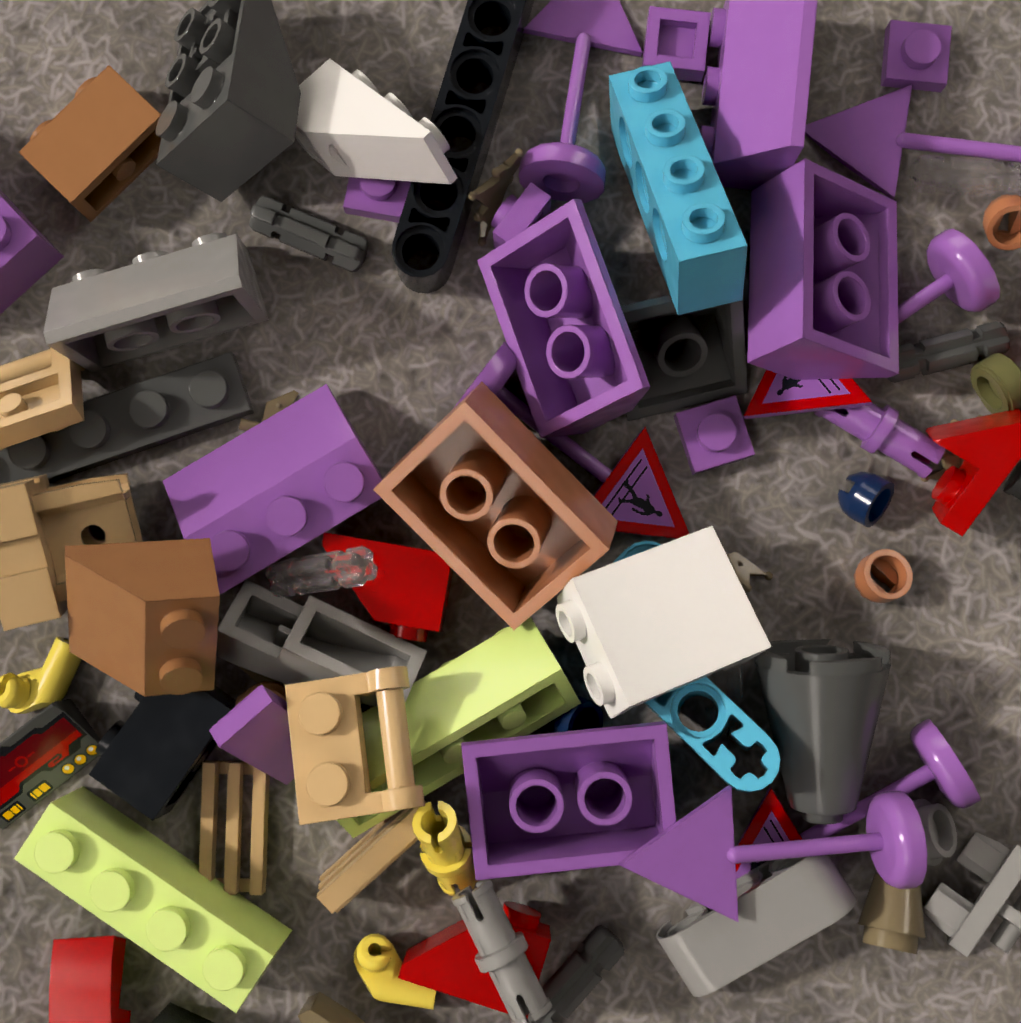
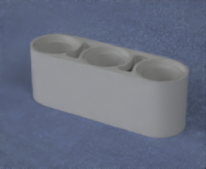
(776, 910)

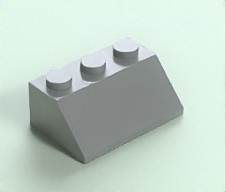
(155, 303)

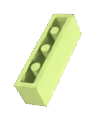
(486, 693)
(153, 896)

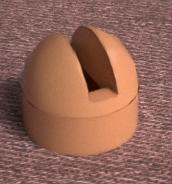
(993, 216)
(888, 568)

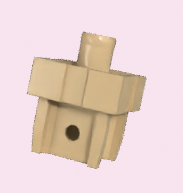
(37, 527)

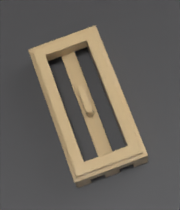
(259, 826)
(366, 860)

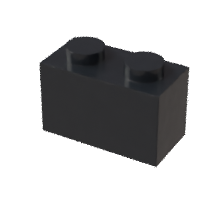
(160, 748)

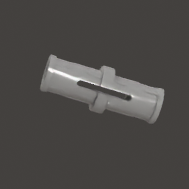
(501, 952)

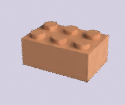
(498, 507)

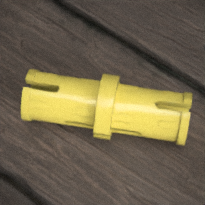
(445, 847)

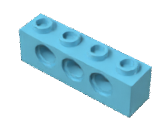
(677, 189)

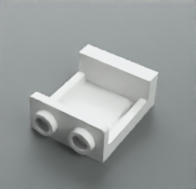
(659, 621)

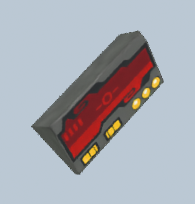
(43, 757)

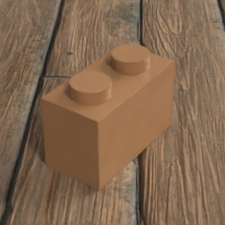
(96, 143)

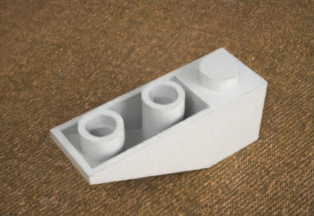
(367, 135)

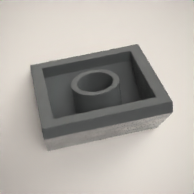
(687, 355)

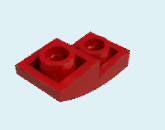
(87, 980)

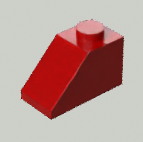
(408, 588)
(448, 962)

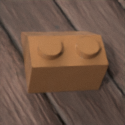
(145, 613)

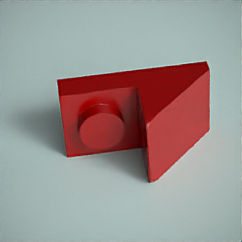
(989, 452)

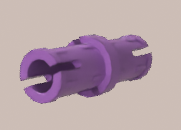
(885, 432)

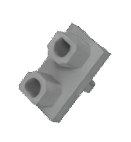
(968, 921)

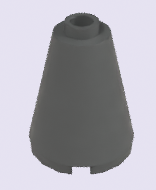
(823, 719)

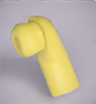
(43, 685)
(379, 969)

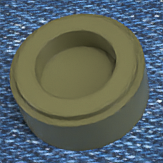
(997, 383)

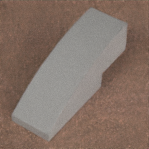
(307, 641)

